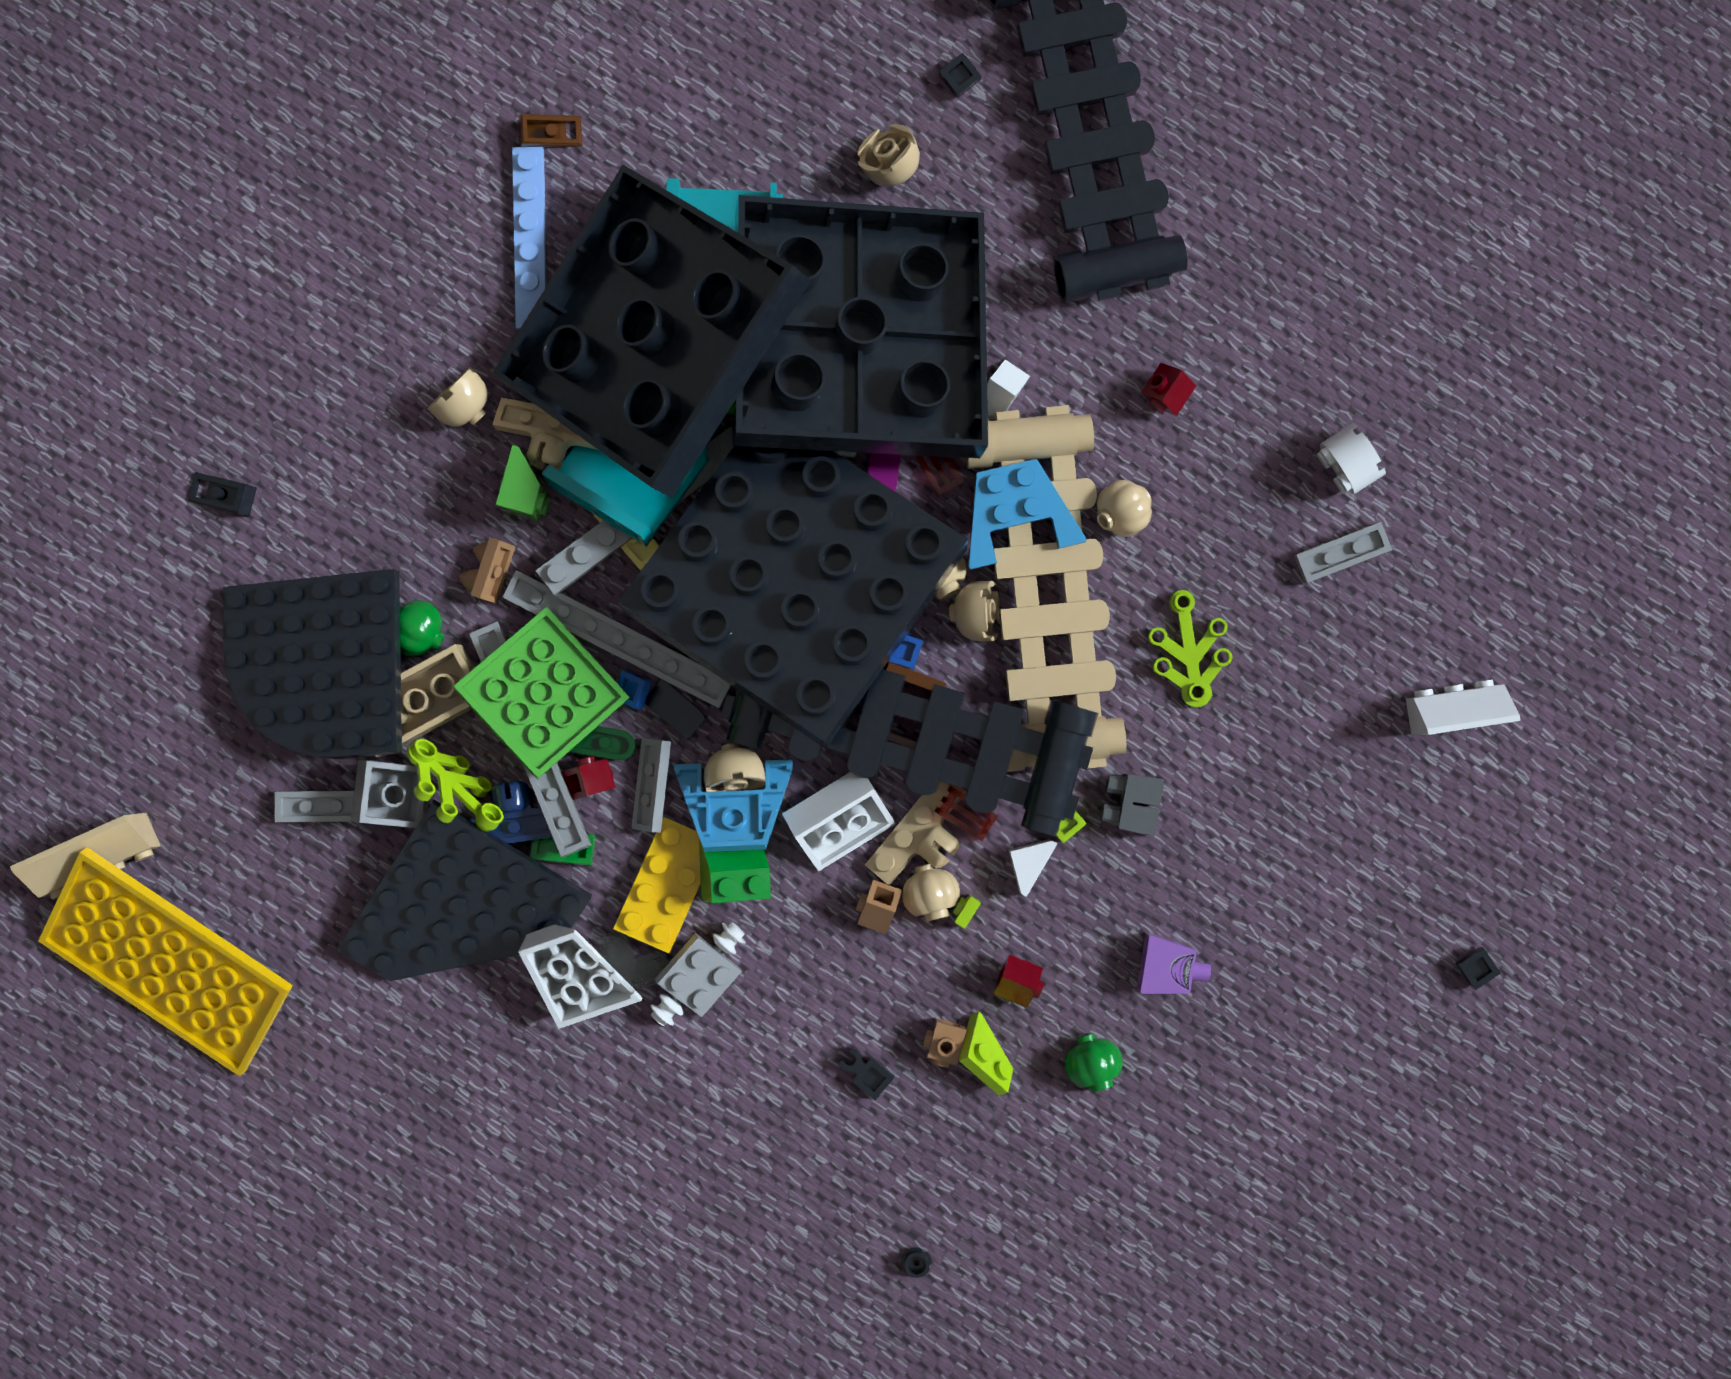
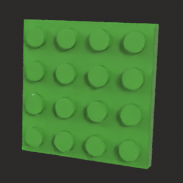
(541, 693)

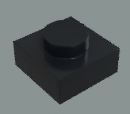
(960, 75)
(1477, 968)

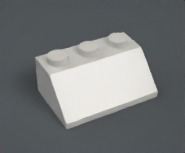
(1460, 708)
(838, 819)

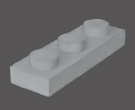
(1343, 552)
(651, 785)
(313, 806)

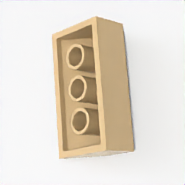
(115, 841)

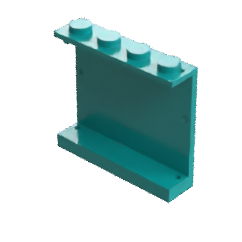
(617, 494)

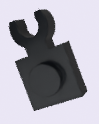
(870, 1075)

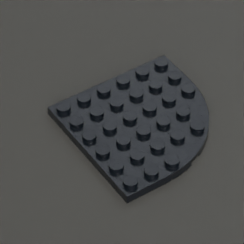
(318, 661)

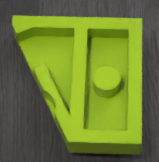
(985, 1056)

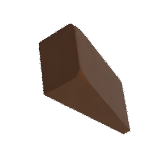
(548, 131)

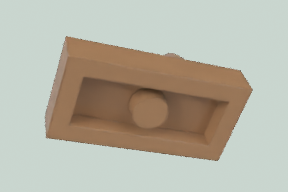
(489, 578)

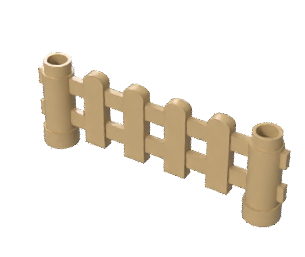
(1059, 438)

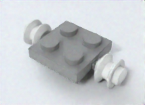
(698, 974)

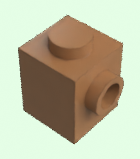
(878, 906)
(944, 1042)

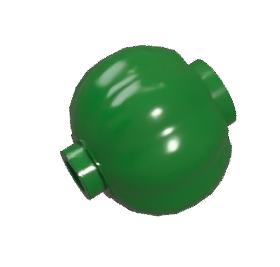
(419, 628)
(1093, 1063)

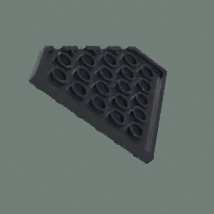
(457, 902)

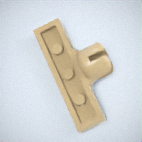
(548, 436)
(916, 834)

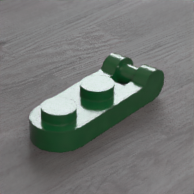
(607, 743)

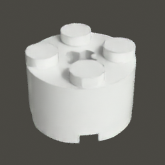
(1351, 459)

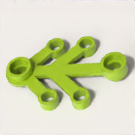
(1190, 653)
(427, 759)

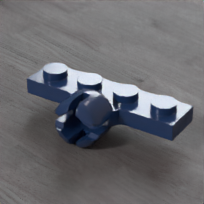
(520, 819)

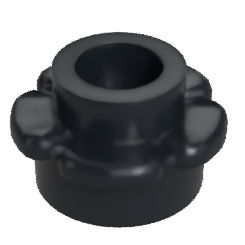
(916, 1270)

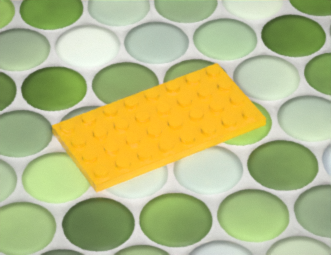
(164, 962)

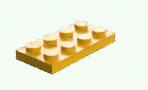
(663, 888)

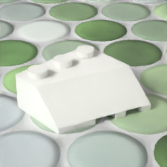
(573, 976)

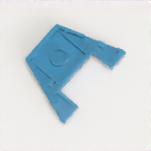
(1013, 498)
(734, 817)

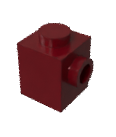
(1168, 389)
(589, 778)
(1019, 981)

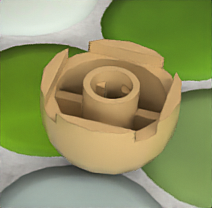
(889, 156)
(461, 400)
(976, 611)
(734, 770)

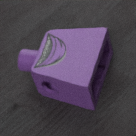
(1169, 967)

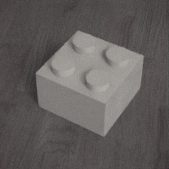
(386, 795)

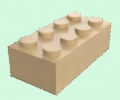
(429, 693)

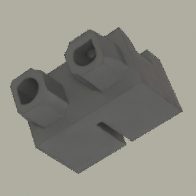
(1134, 789)

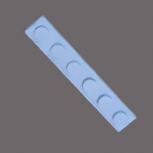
(528, 229)

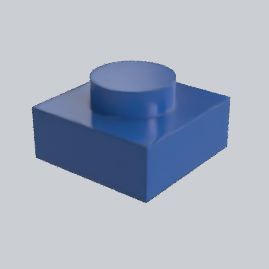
(907, 652)
(635, 687)

